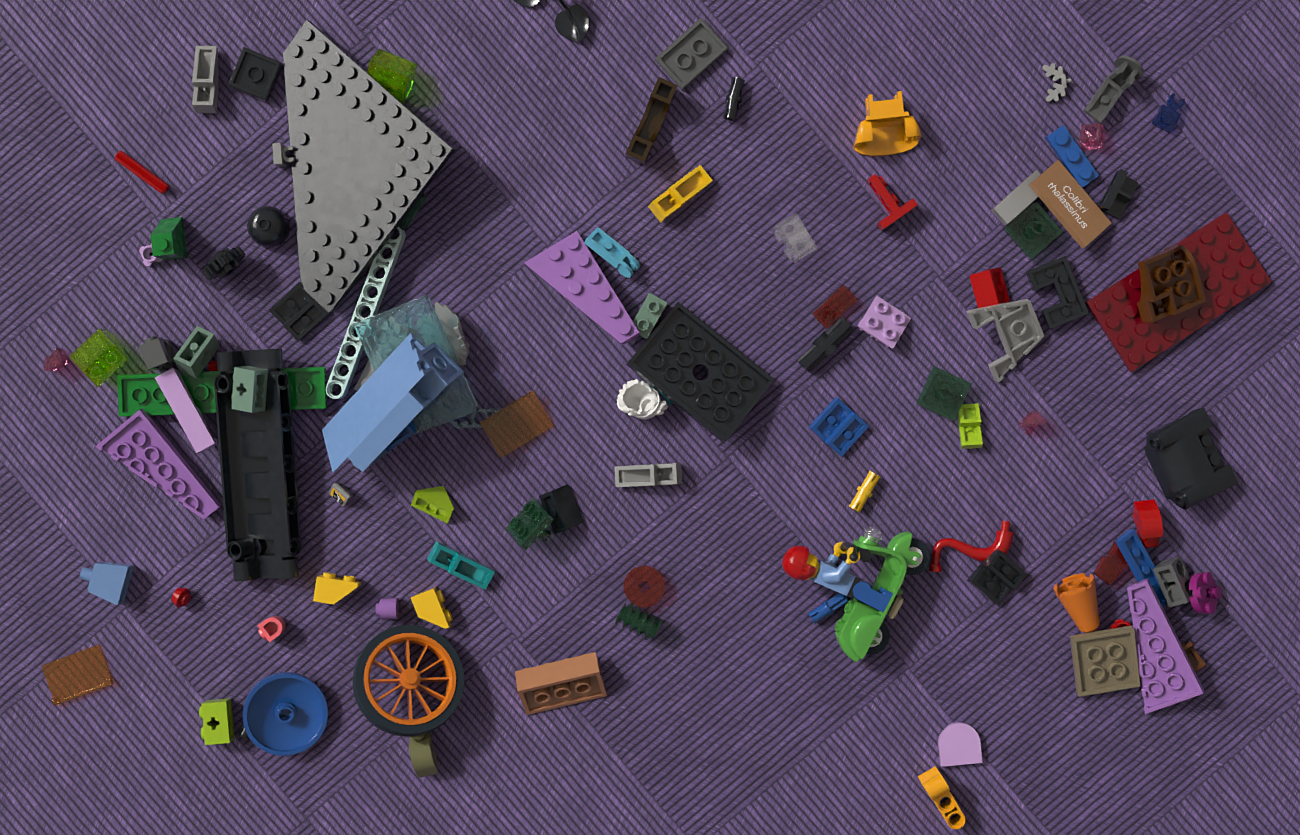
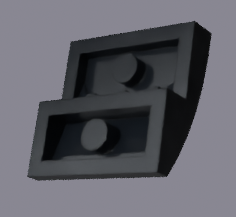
(298, 311)
(997, 577)

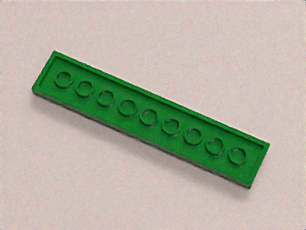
(143, 391)

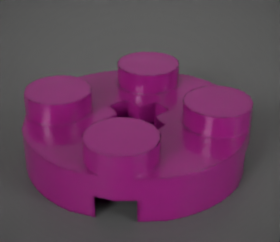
(1204, 593)

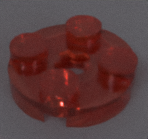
(653, 578)

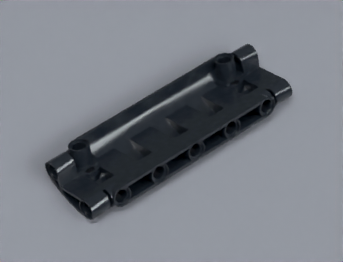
(258, 471)

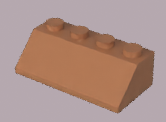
(560, 683)

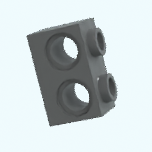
(1174, 581)

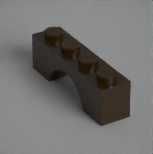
(652, 121)

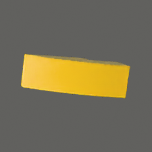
(680, 193)

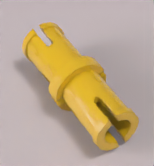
(864, 491)

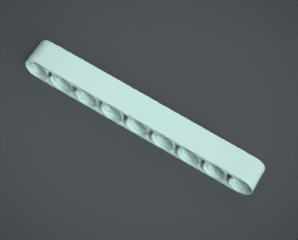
(364, 301)

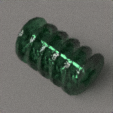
(638, 621)

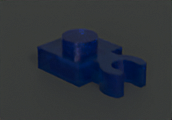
(1167, 115)

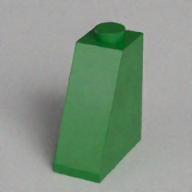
(169, 239)

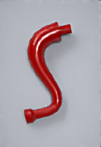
(1002, 542)

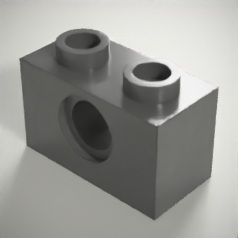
(157, 353)

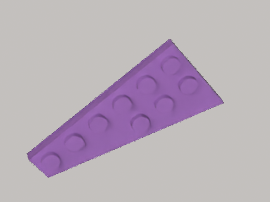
(153, 457)

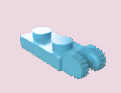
(612, 252)

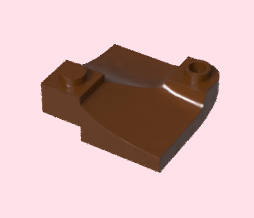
(1169, 284)

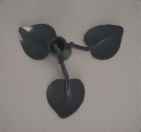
(571, 23)

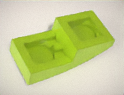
(969, 426)

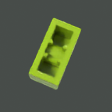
(220, 711)

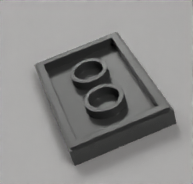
(691, 54)

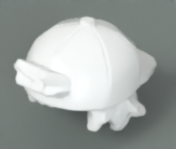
(640, 400)

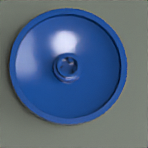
(285, 713)

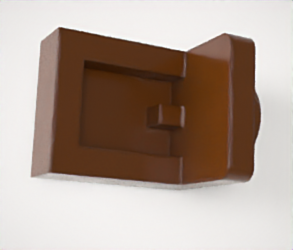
(1194, 658)

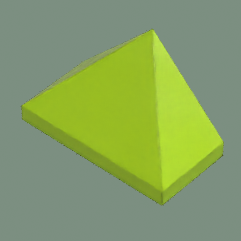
(434, 502)

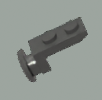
(1115, 83)

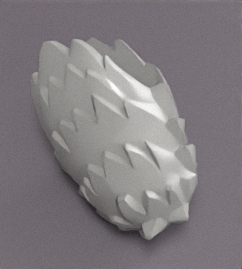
(453, 331)

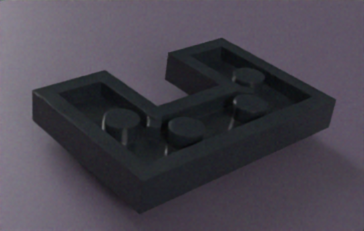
(1071, 301)

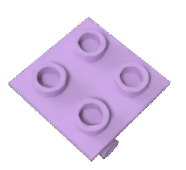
(884, 322)

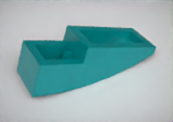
(460, 565)

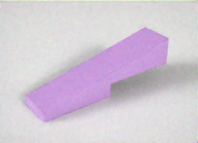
(186, 410)

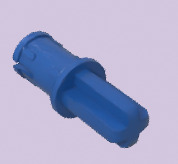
(828, 607)

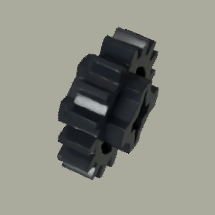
(223, 263)

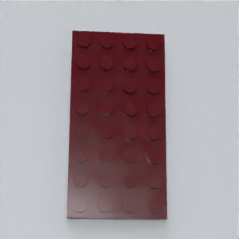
(1227, 276)

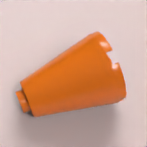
(1080, 600)

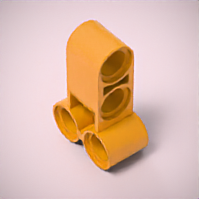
(937, 789)

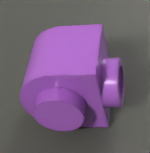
(388, 608)

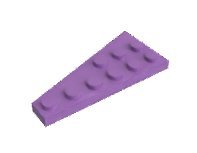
(577, 277)
(1162, 662)

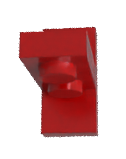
(889, 201)

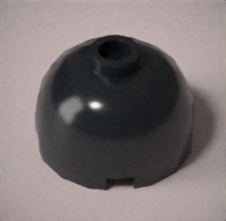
(268, 226)

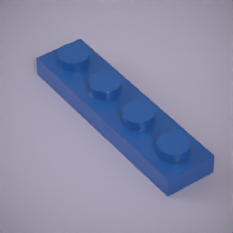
(1139, 561)

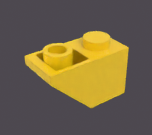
(332, 589)
(431, 608)

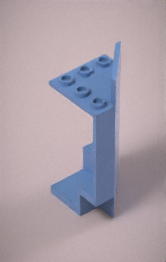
(388, 403)

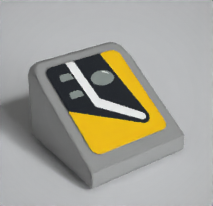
(340, 493)

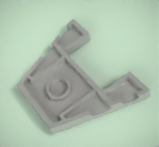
(1017, 330)

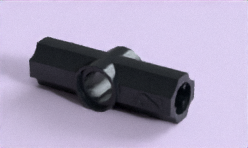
(825, 344)

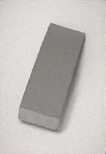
(205, 79)
(1016, 200)
(648, 475)

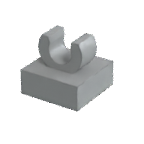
(280, 154)

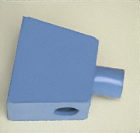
(108, 580)

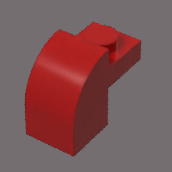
(1148, 522)

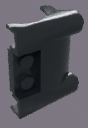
(1188, 460)

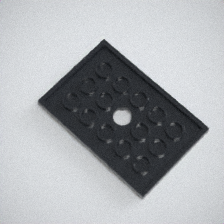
(732, 380)

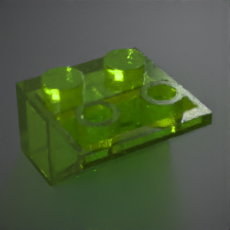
(393, 73)
(99, 356)

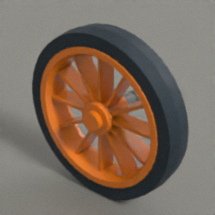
(408, 680)

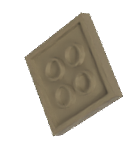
(1105, 661)

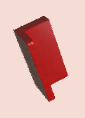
(989, 287)

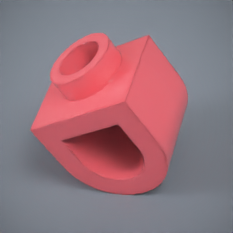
(271, 628)

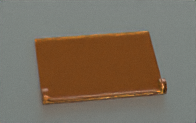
(516, 424)
(77, 674)

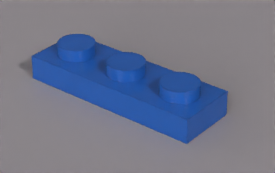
(1071, 156)

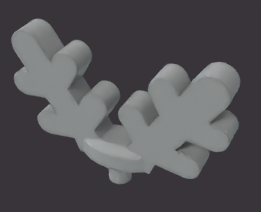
(1059, 89)

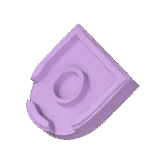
(959, 745)

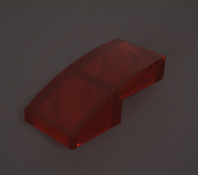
(834, 306)
(1111, 565)

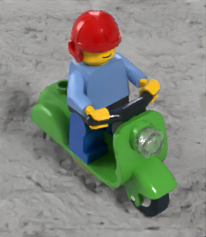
(862, 626)

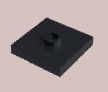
(255, 74)

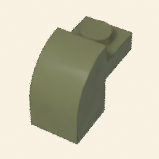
(423, 755)

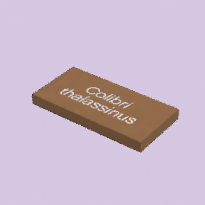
(1070, 204)

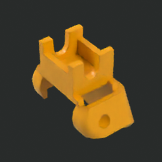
(886, 128)

